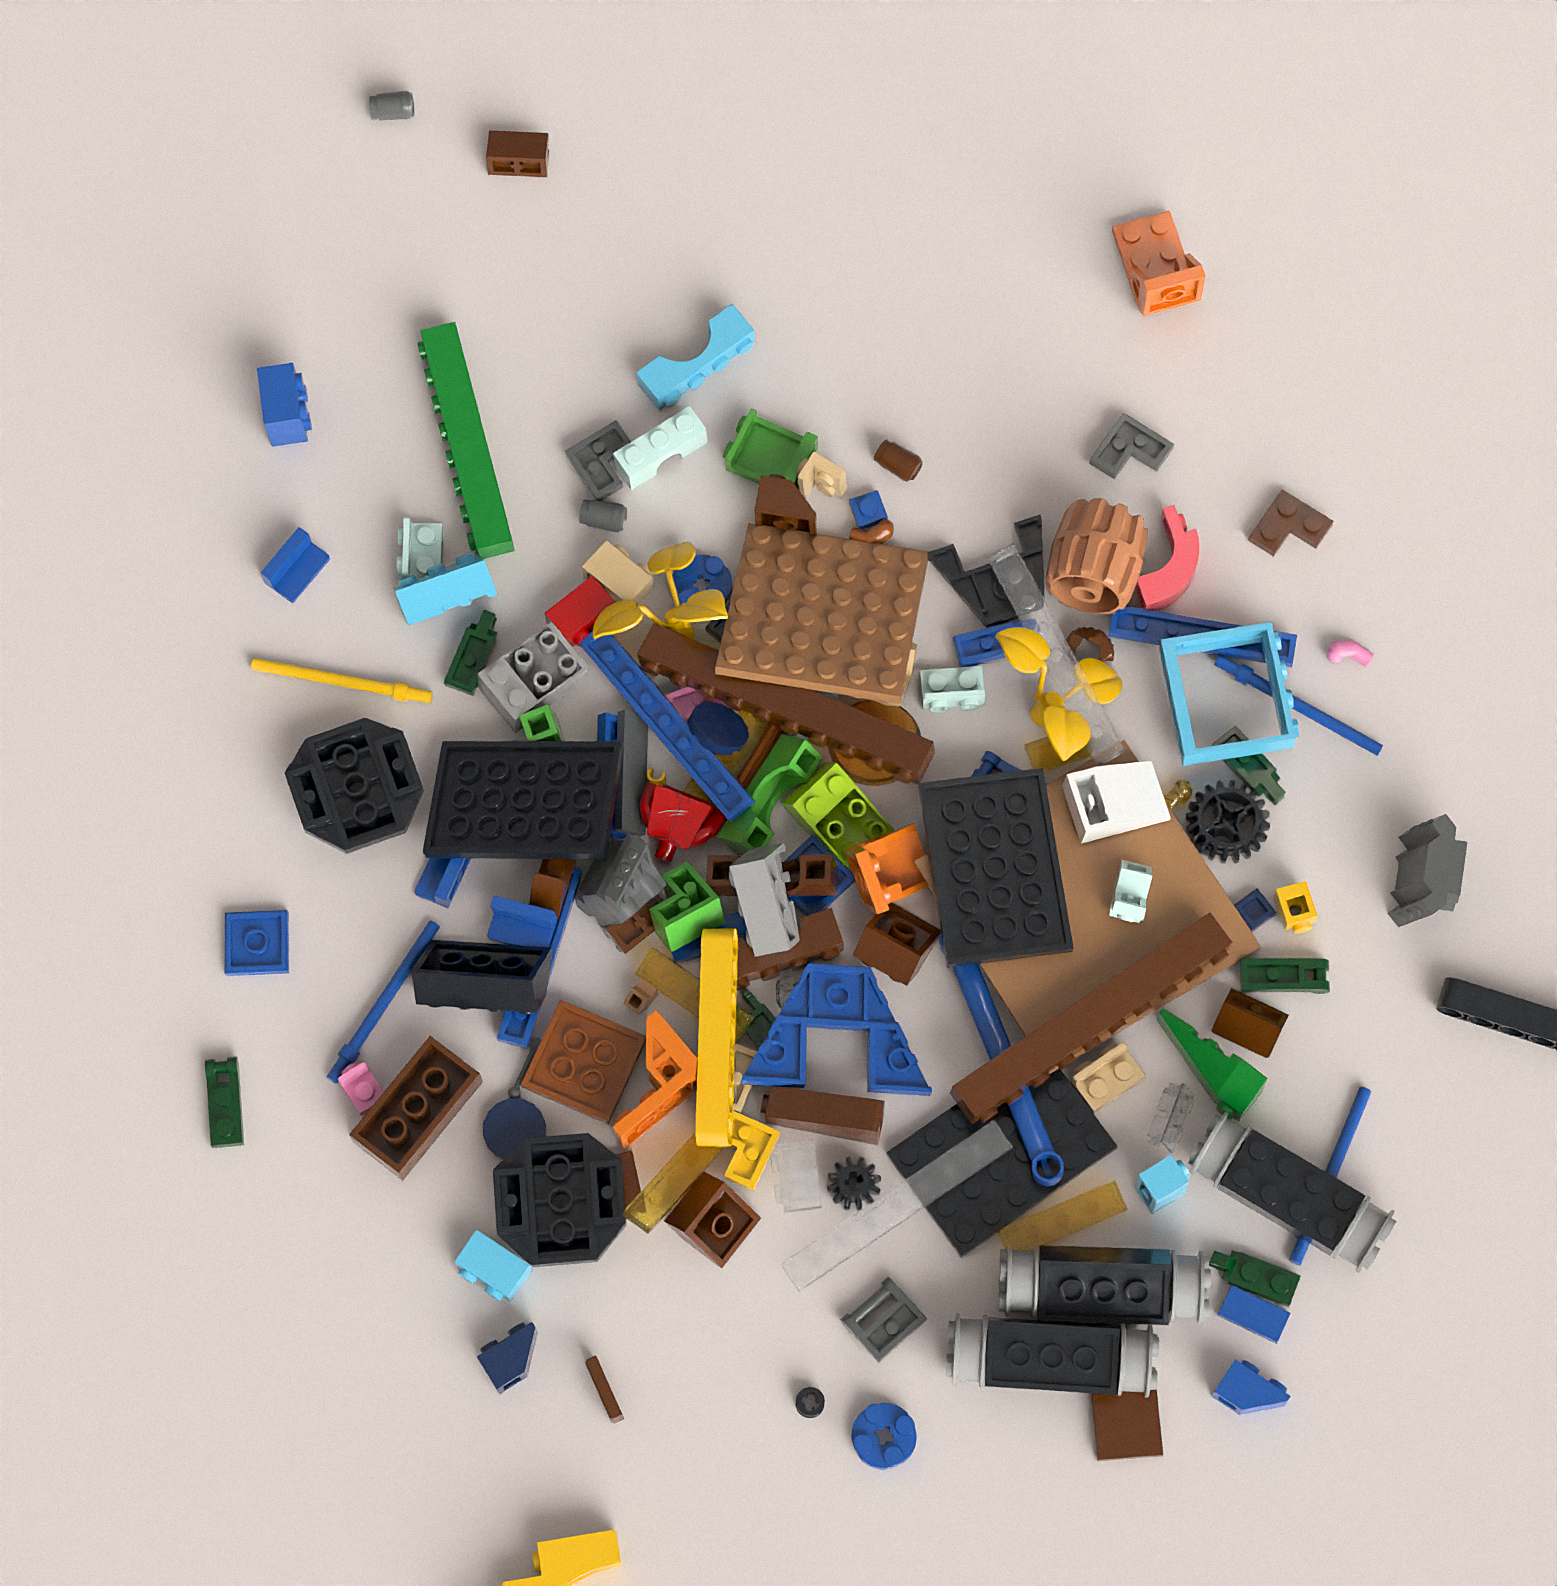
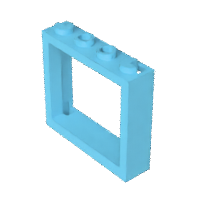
(1277, 672)

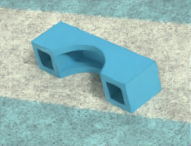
(667, 379)

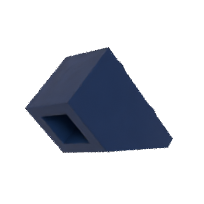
(510, 1358)

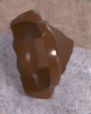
(1106, 650)

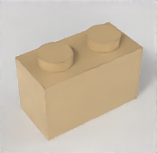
(619, 574)

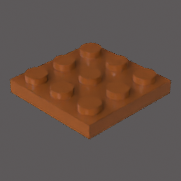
(584, 1061)

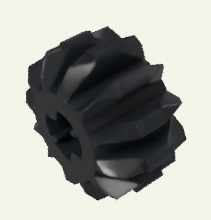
(842, 1179)

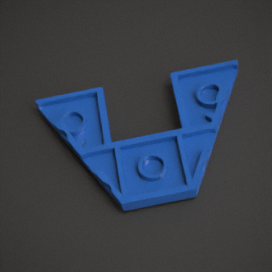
(839, 1000)

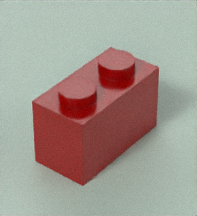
(579, 610)

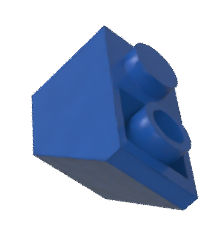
(1247, 1391)

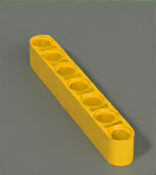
(716, 1037)

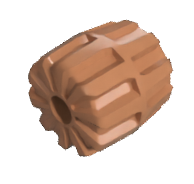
(1096, 556)

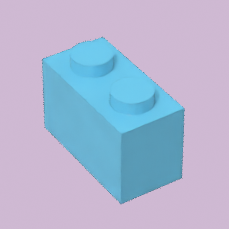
(1162, 1183)
(492, 1266)

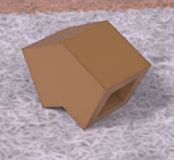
(641, 996)

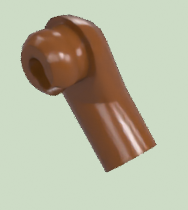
(878, 534)

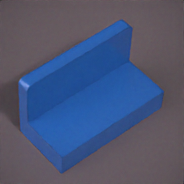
(294, 566)
(441, 879)
(521, 923)

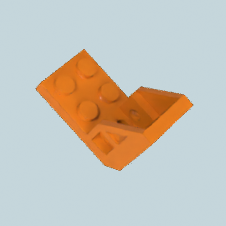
(1157, 264)
(886, 867)
(664, 1056)

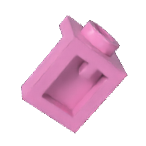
(360, 1086)

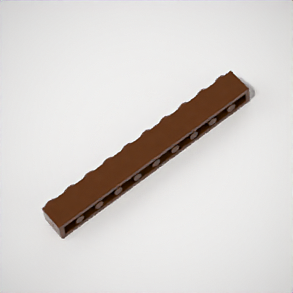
(793, 708)
(1090, 1019)

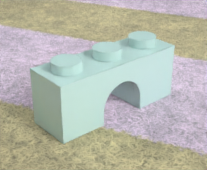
(676, 435)

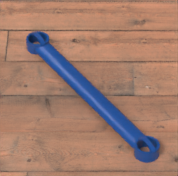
(995, 1042)

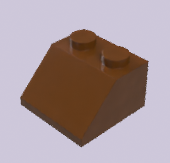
(783, 506)
(896, 943)
(712, 1219)

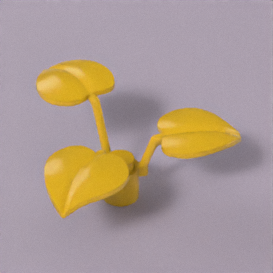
(699, 607)
(1064, 728)

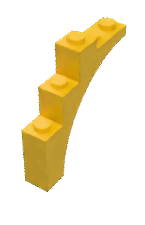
(572, 1559)

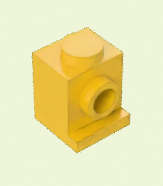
(1298, 897)

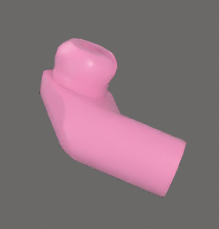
(1351, 649)

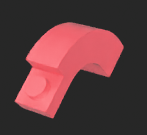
(1169, 583)

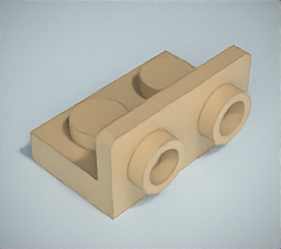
(821, 472)
(1107, 1076)

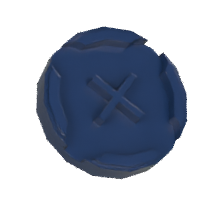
(718, 728)
(511, 1123)

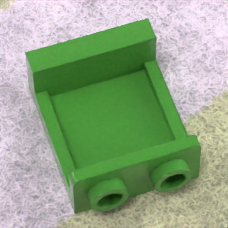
(767, 449)

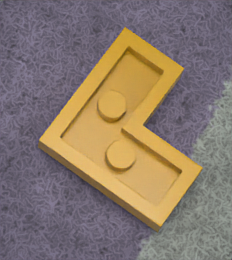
(753, 1145)

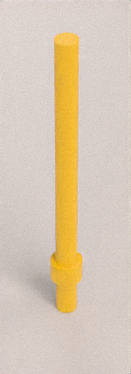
(399, 691)

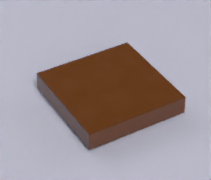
(1127, 1426)

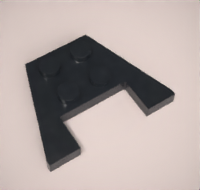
(980, 586)

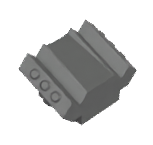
(1428, 871)
(621, 883)

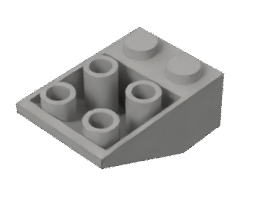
(531, 675)

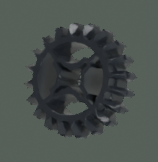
(1207, 835)

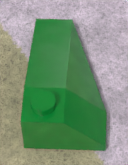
(1228, 1081)

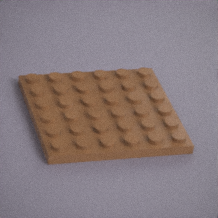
(823, 613)

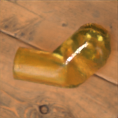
(1178, 794)

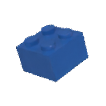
(284, 404)

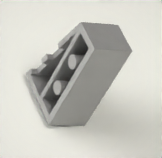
(764, 901)

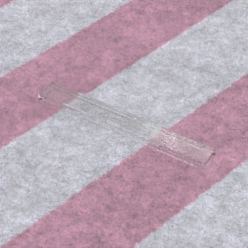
(1061, 663)
(896, 1206)

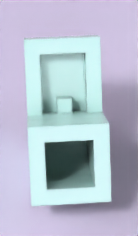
(1131, 891)

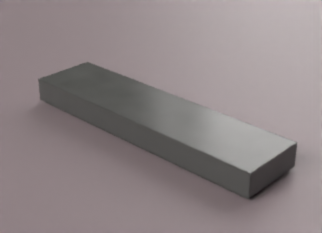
(633, 775)

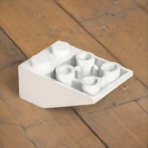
(1114, 799)

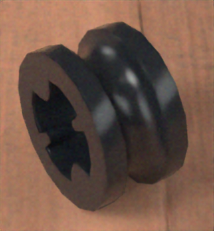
(819, 1398)

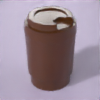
(898, 460)

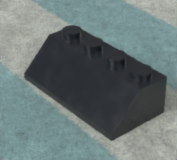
(482, 976)

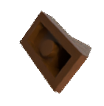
(552, 884)

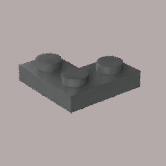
(1130, 439)
(592, 460)

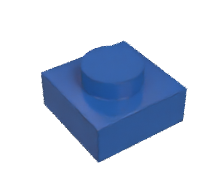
(868, 509)

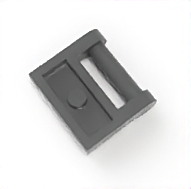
(890, 1327)

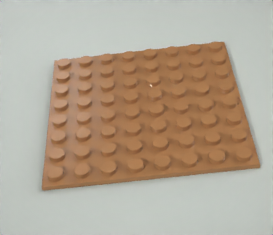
(1105, 945)

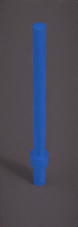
(1245, 675)
(349, 1052)
(1337, 1157)

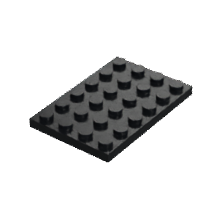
(524, 799)
(995, 867)
(1005, 1186)

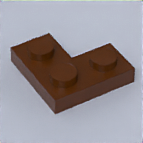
(1289, 516)

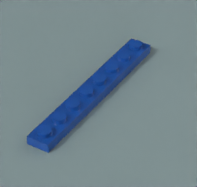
(668, 725)

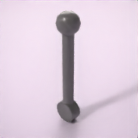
(514, 1092)

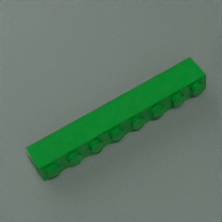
(467, 441)

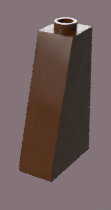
(825, 1113)

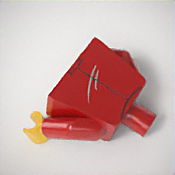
(677, 817)

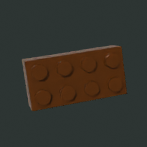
(416, 1108)

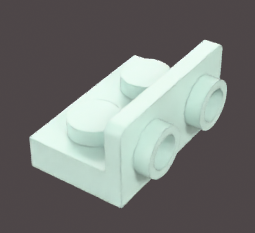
(421, 547)
(952, 688)

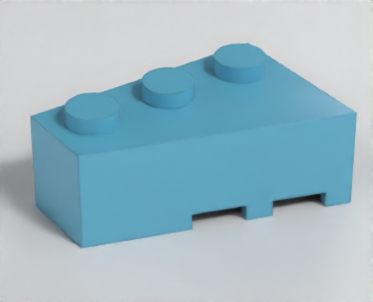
(444, 588)

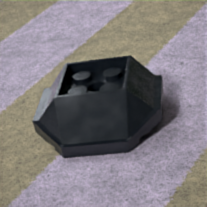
(347, 755)
(555, 1166)

